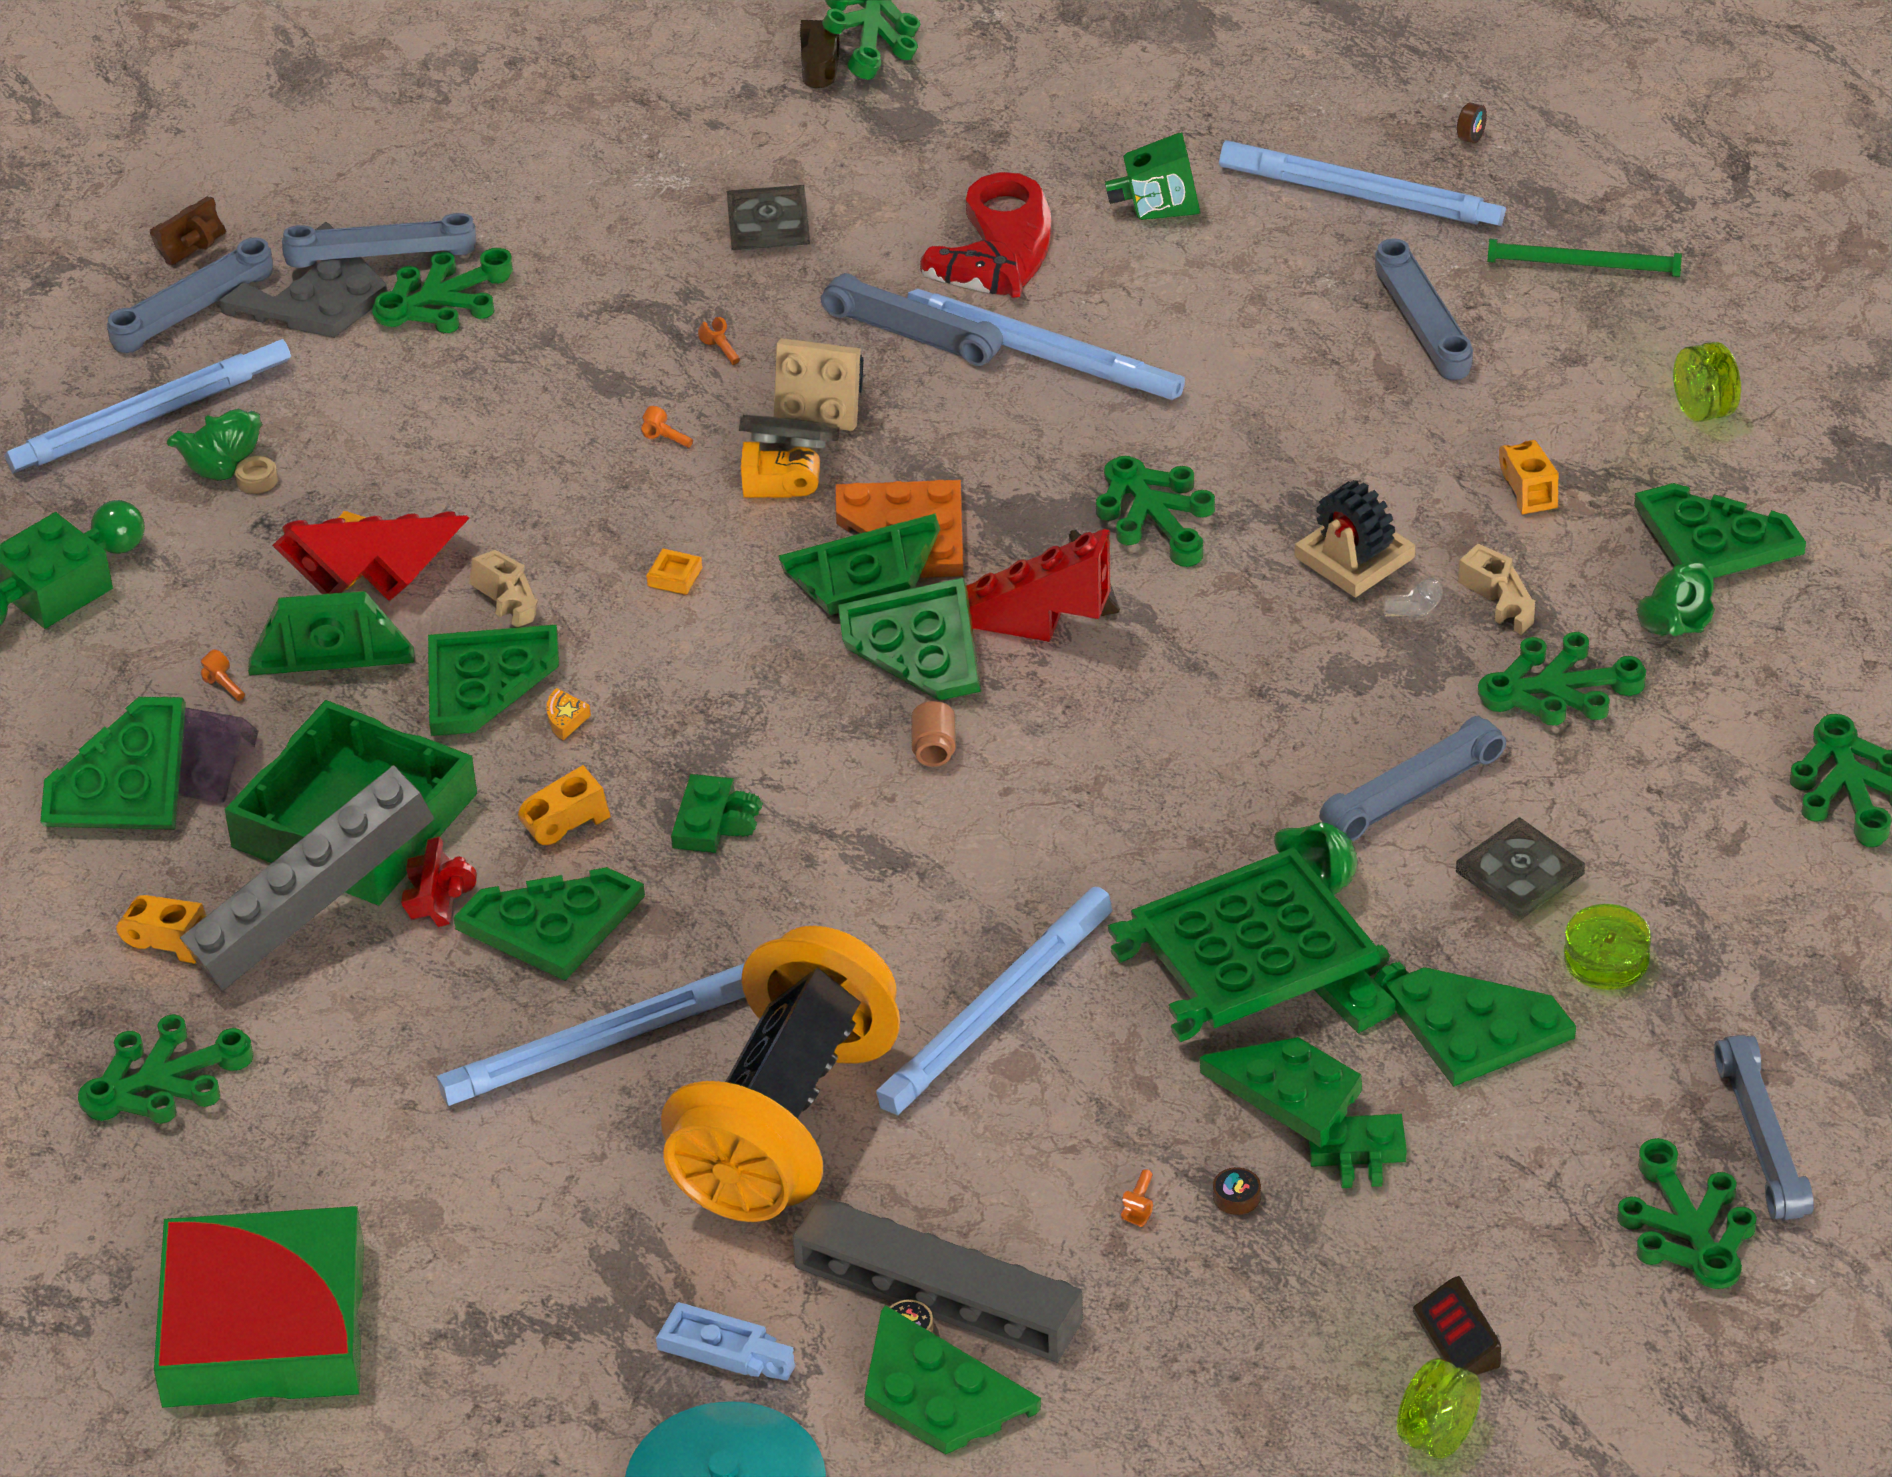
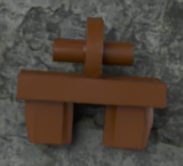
(188, 231)

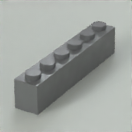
(307, 878)
(952, 1281)

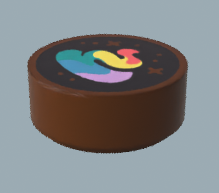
(1471, 122)
(1236, 1191)

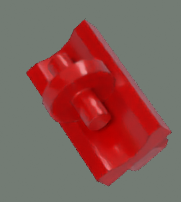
(436, 883)

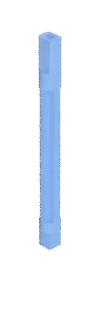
(1360, 184)
(1064, 349)
(146, 406)
(976, 1018)
(591, 1036)

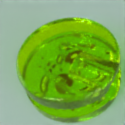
(1707, 381)
(1607, 946)
(1438, 1408)

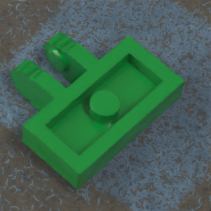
(713, 810)
(1363, 999)
(1362, 1141)

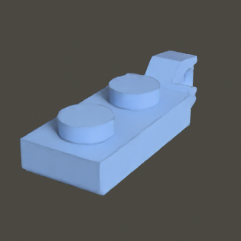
(724, 1343)

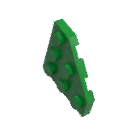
(1716, 530)
(917, 637)
(484, 673)
(123, 773)
(551, 920)
(1476, 1023)

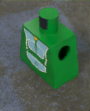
(1157, 180)

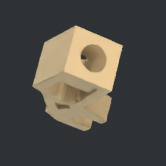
(1495, 578)
(506, 583)

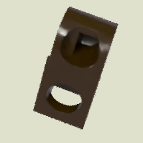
(818, 54)

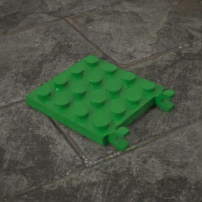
(1247, 940)

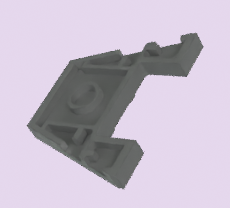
(317, 303)

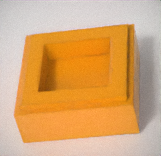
(674, 571)

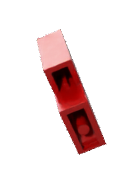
(379, 549)
(1036, 591)

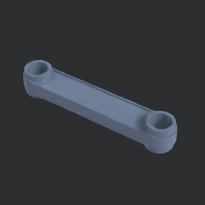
(305, 246)
(1424, 309)
(912, 319)
(134, 325)
(1473, 744)
(1785, 1192)

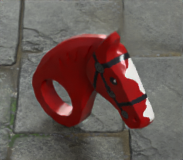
(1011, 241)

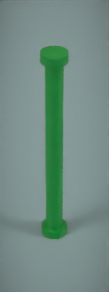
(1584, 257)

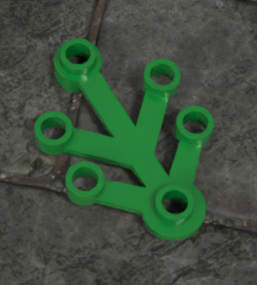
(866, 59)
(396, 307)
(1129, 475)
(1508, 689)
(1839, 737)
(112, 1093)
(1711, 1262)

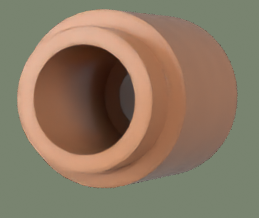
(933, 733)

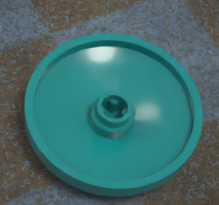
(727, 1442)

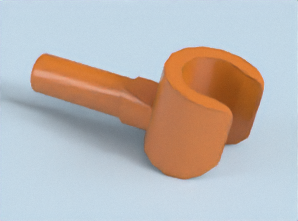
(711, 337)
(654, 425)
(214, 669)
(1137, 1207)

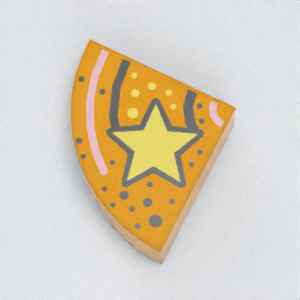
(566, 713)

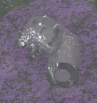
(1417, 602)

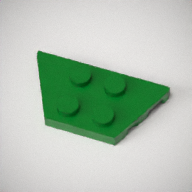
(863, 563)
(328, 635)
(1288, 1083)
(937, 1387)

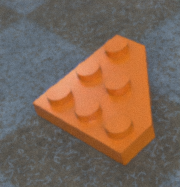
(889, 503)

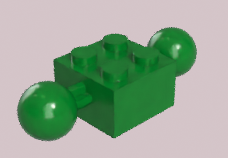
(58, 568)

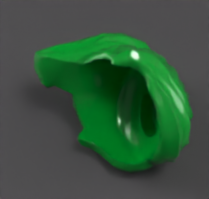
(219, 444)
(1679, 601)
(1325, 851)

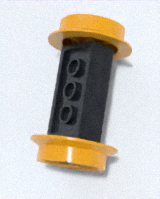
(741, 1139)

